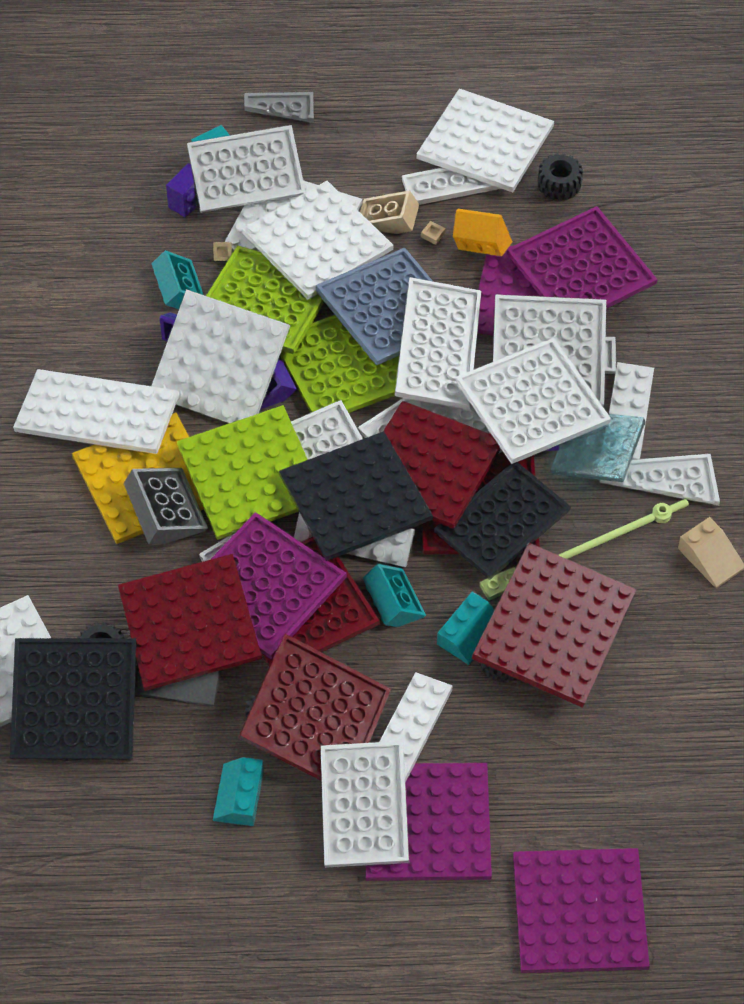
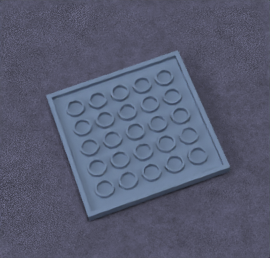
(373, 302)

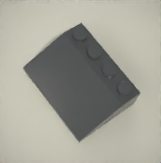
(164, 504)
(197, 690)

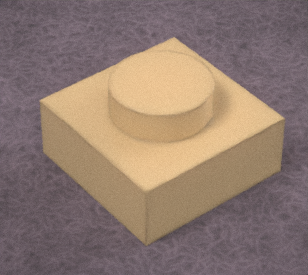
(433, 232)
(222, 251)

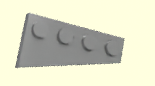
(286, 105)

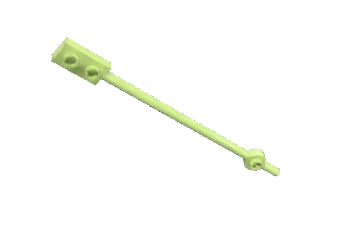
(496, 586)

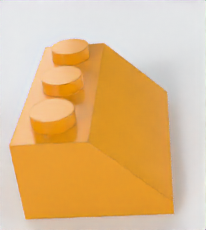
(481, 232)

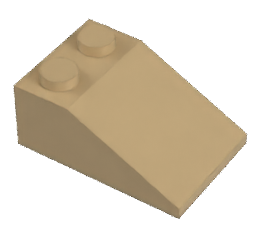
(391, 212)
(711, 552)

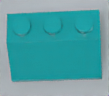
(174, 277)
(393, 595)
(465, 627)
(239, 791)

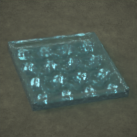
(601, 452)

